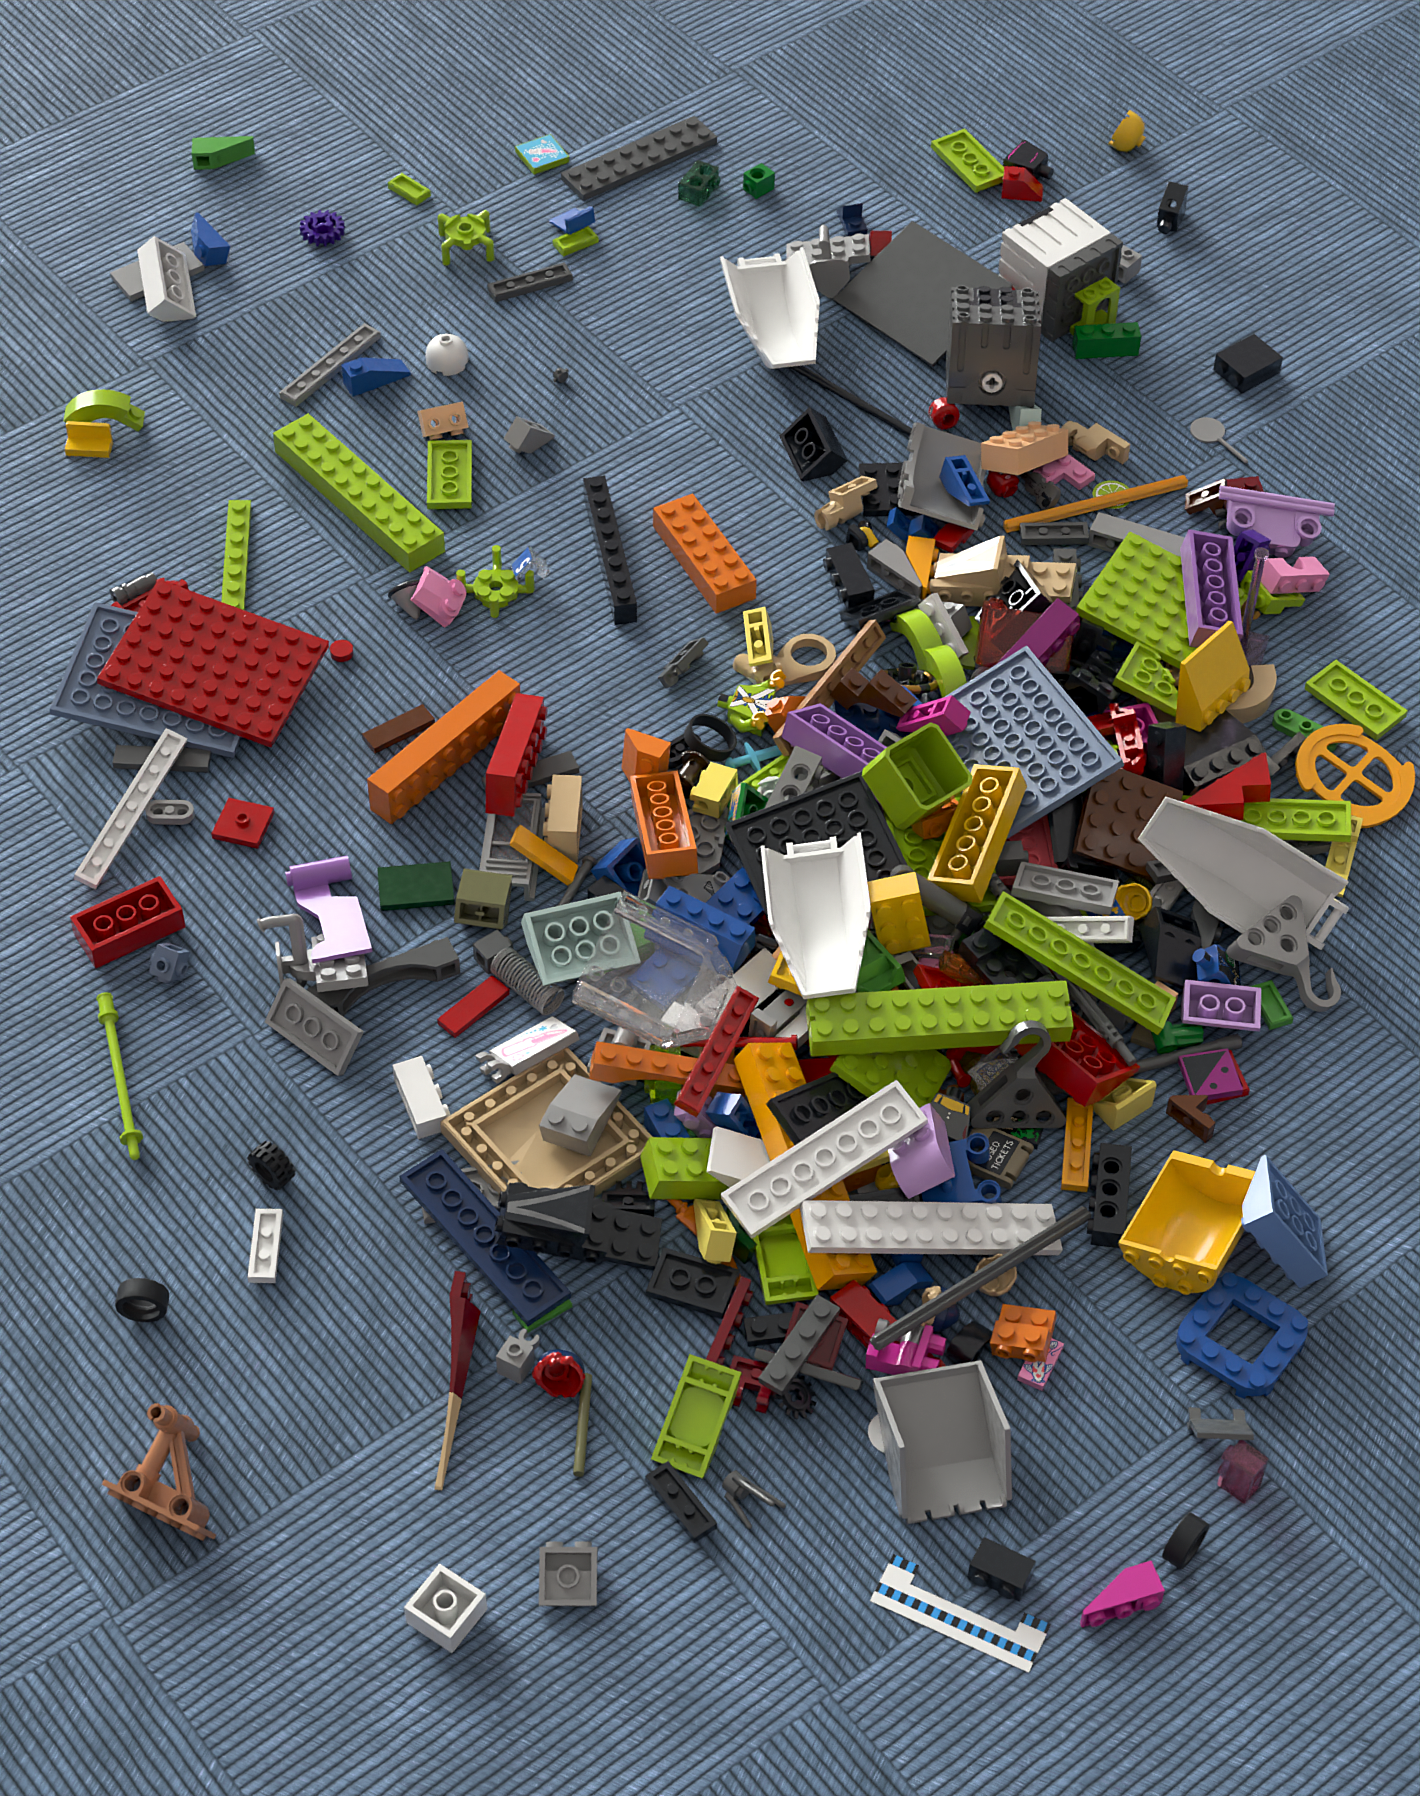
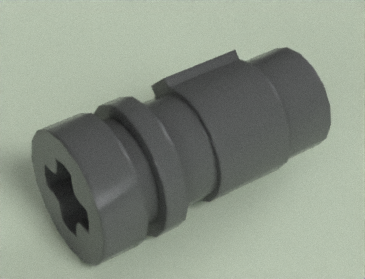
(135, 588)

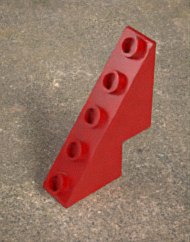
(1243, 785)

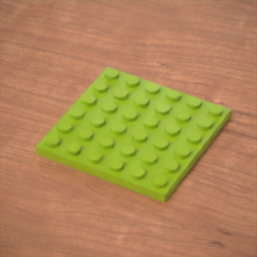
(1143, 599)

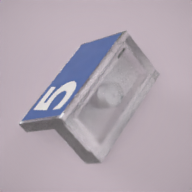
(528, 560)

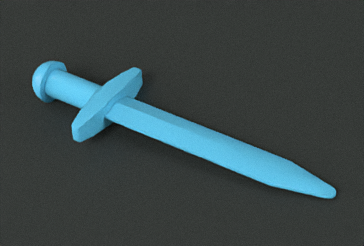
(753, 758)

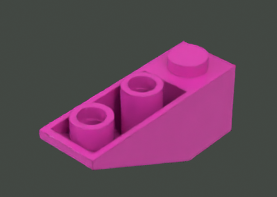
(1130, 1591)

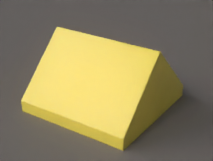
(1126, 1102)

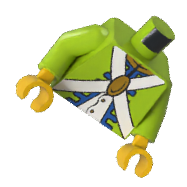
(750, 702)

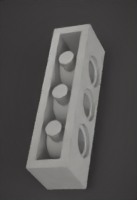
(799, 762)

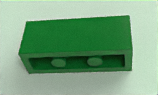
(1106, 340)

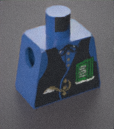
(1216, 966)

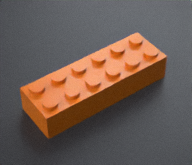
(704, 553)
(663, 825)

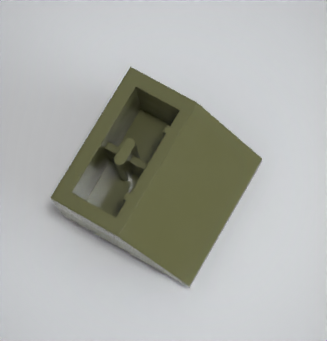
(483, 899)

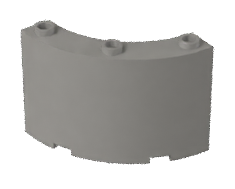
(920, 483)

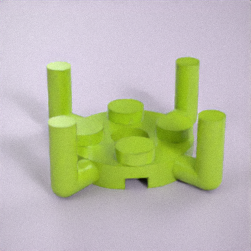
(465, 233)
(497, 578)

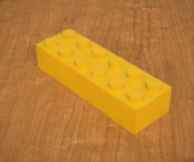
(978, 832)

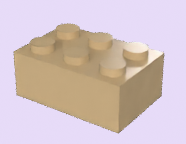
(564, 815)

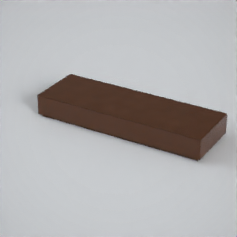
(398, 728)

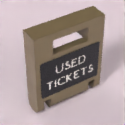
(1006, 1158)

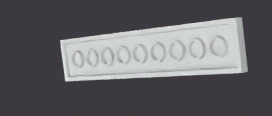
(923, 1227)

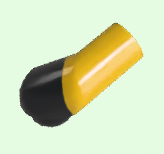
(866, 527)

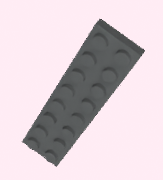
(638, 158)

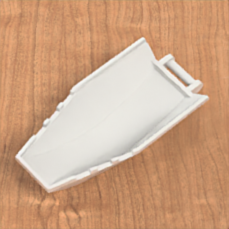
(776, 307)
(1240, 868)
(819, 912)

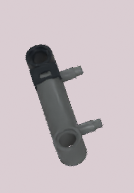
(961, 914)

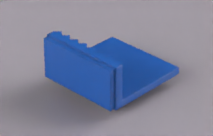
(574, 220)

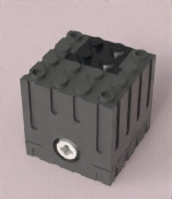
(992, 346)

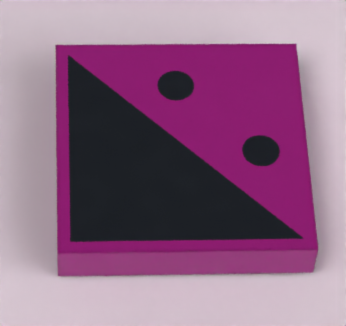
(1210, 1074)

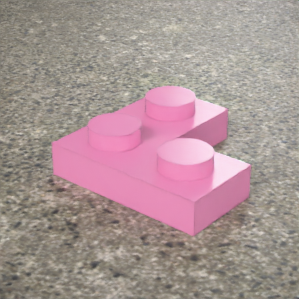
(1067, 469)

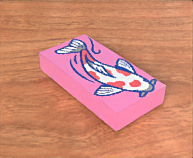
(1037, 1373)

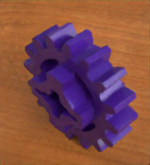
(322, 228)

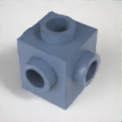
(169, 962)

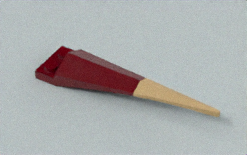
(463, 1332)

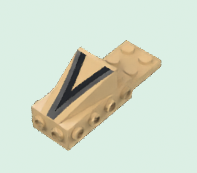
(978, 571)

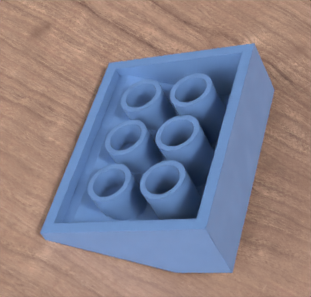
(1284, 1225)

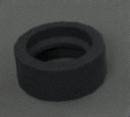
(142, 1300)
(1185, 1540)

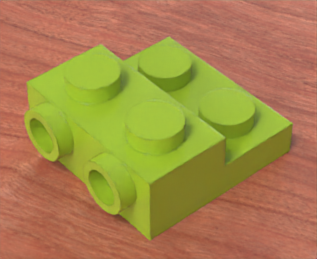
(1271, 603)

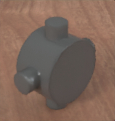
(560, 375)

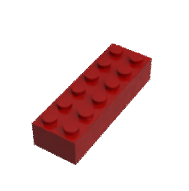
(515, 755)

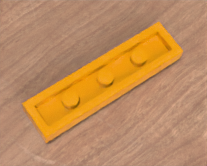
(1077, 1147)

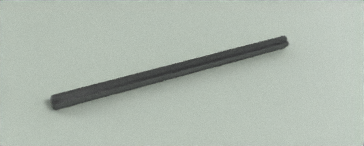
(979, 1278)

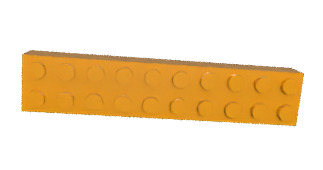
(766, 1073)

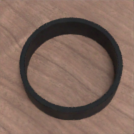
(719, 726)

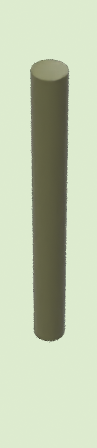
(582, 1426)

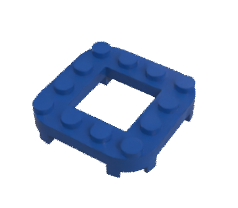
(1246, 1378)

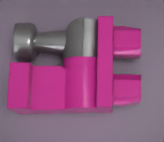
(910, 1354)

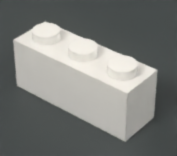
(420, 1096)

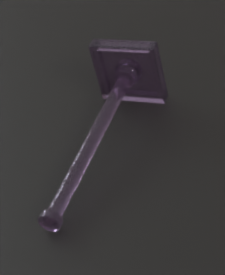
(1253, 643)

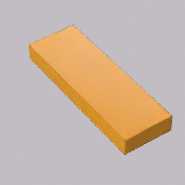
(544, 855)

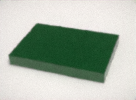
(415, 886)

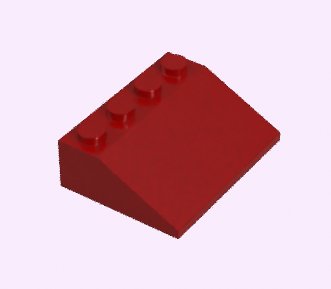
(1084, 1065)

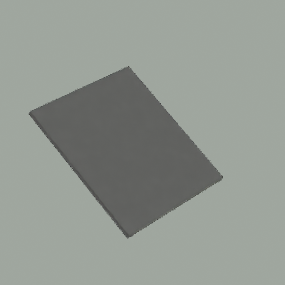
(909, 290)

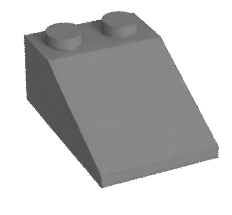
(579, 1114)

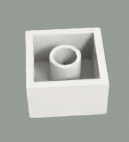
(445, 1608)

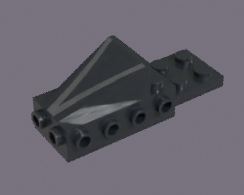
(576, 1226)

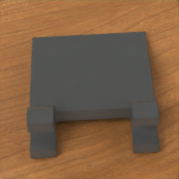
(1220, 1428)

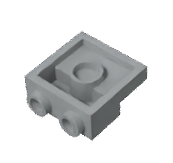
(568, 1574)

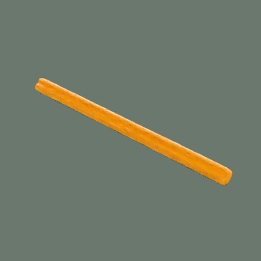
(1098, 503)

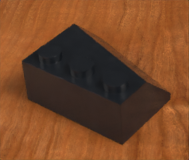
(1022, 592)

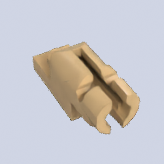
(1096, 442)
(844, 502)

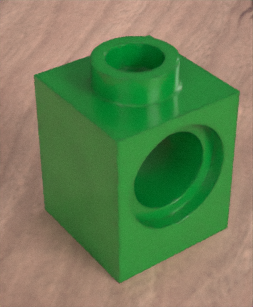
(758, 180)

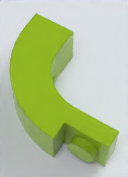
(104, 404)
(919, 632)
(945, 667)

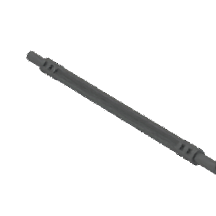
(1082, 997)

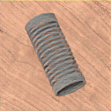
(508, 970)

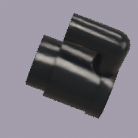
(763, 941)

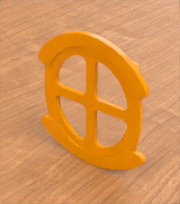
(1391, 802)

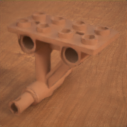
(141, 1486)

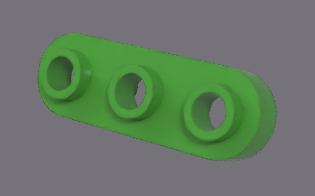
(1291, 723)

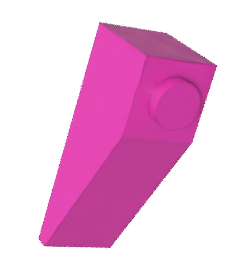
(945, 712)

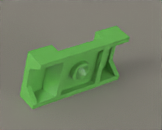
(878, 968)

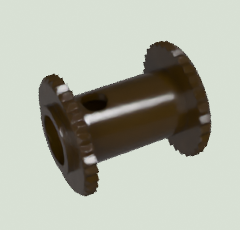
(690, 771)

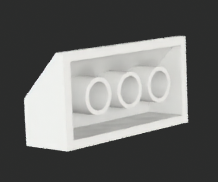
(166, 281)

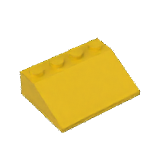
(1211, 679)

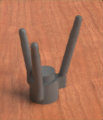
(740, 1487)

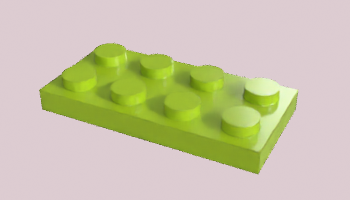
(969, 160)
(449, 474)
(1356, 699)

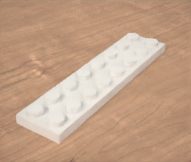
(824, 1158)

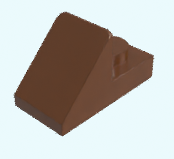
(1205, 497)
(1188, 1112)

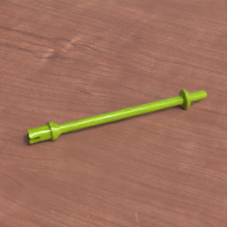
(109, 1016)

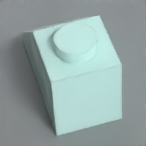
(1022, 415)

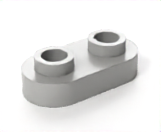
(171, 812)

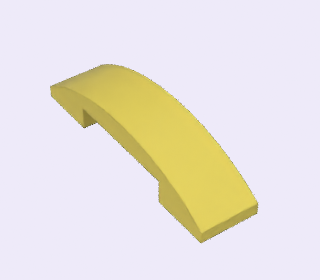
(1342, 853)

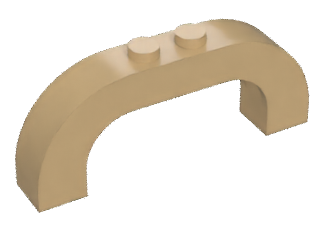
(1249, 704)

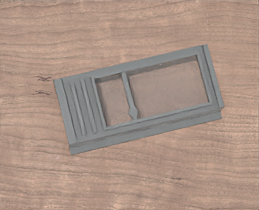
(501, 857)

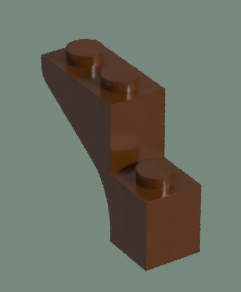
(880, 693)

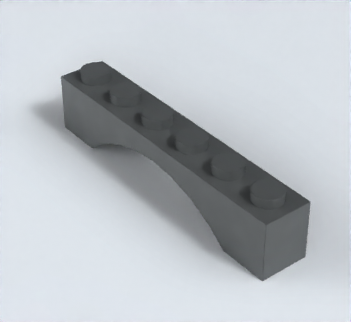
(429, 962)

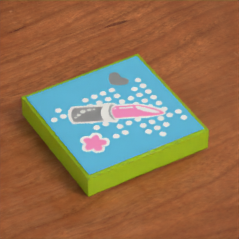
(542, 154)

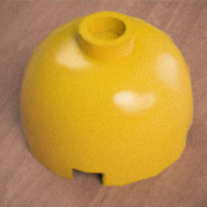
(1128, 133)

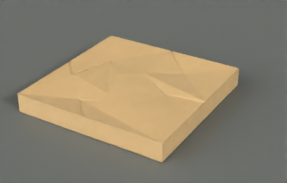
(506, 1129)

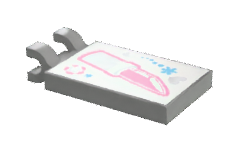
(527, 1048)

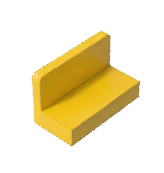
(88, 439)

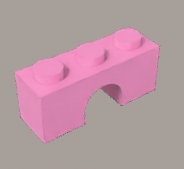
(1304, 576)

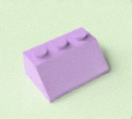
(1221, 1005)

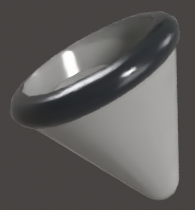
(402, 594)

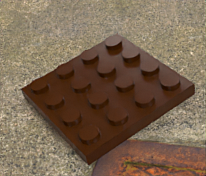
(1114, 818)

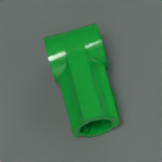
(1177, 1036)

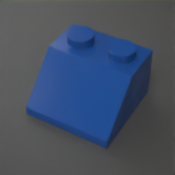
(623, 865)

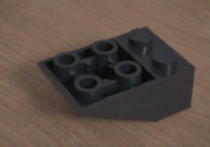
(1170, 946)

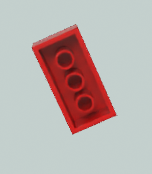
(127, 922)

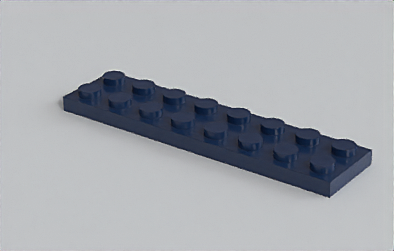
(470, 1223)

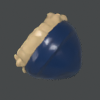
(944, 1319)

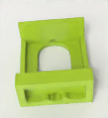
(1092, 296)

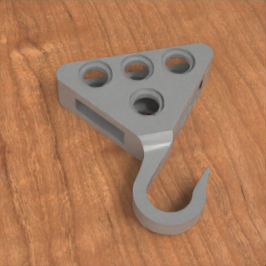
(1282, 947)

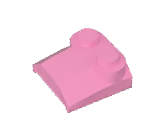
(439, 596)

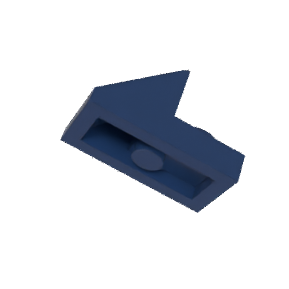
(852, 219)

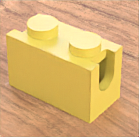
(714, 789)

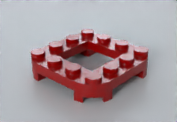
(1125, 725)

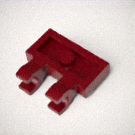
(749, 1379)

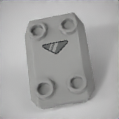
(698, 885)

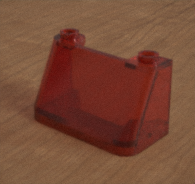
(1003, 627)

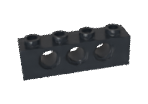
(1116, 1160)

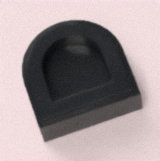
(856, 537)

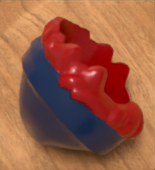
(559, 1373)

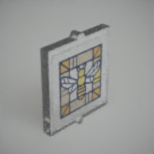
(990, 1067)

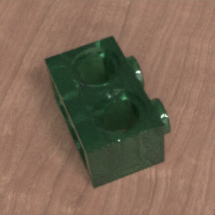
(698, 183)

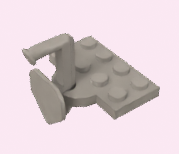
(831, 258)
(329, 975)

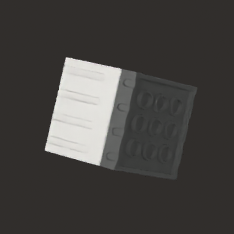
(1059, 256)

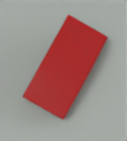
(951, 536)

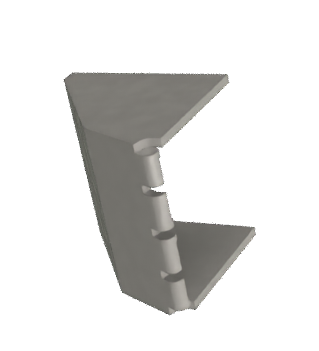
(944, 1441)

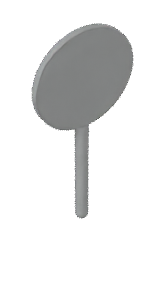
(1211, 431)

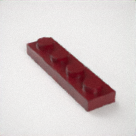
(732, 1319)

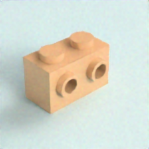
(443, 420)

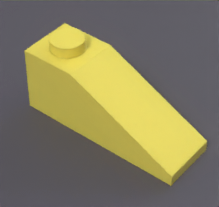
(758, 636)
(714, 1231)

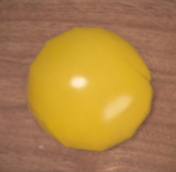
(1134, 900)

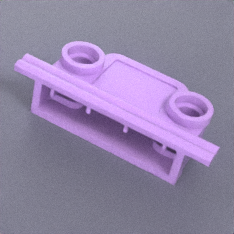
(1280, 518)

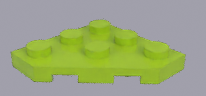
(1147, 679)

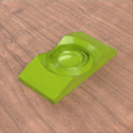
(783, 1265)
(697, 1416)

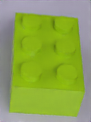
(679, 1169)

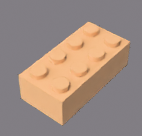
(1024, 448)

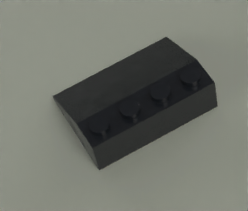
(1217, 751)

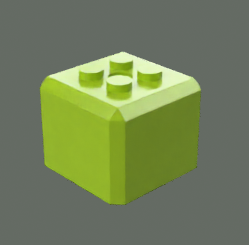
(917, 776)

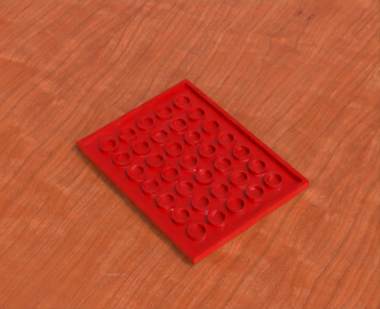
(213, 663)

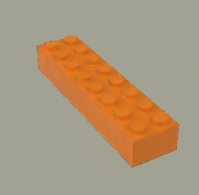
(442, 748)

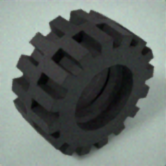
(271, 1165)

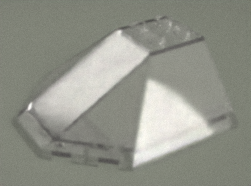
(655, 975)

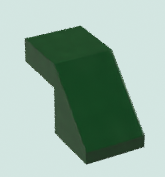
(744, 1245)

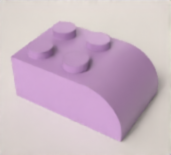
(923, 1156)

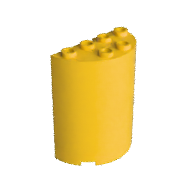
(1187, 1223)

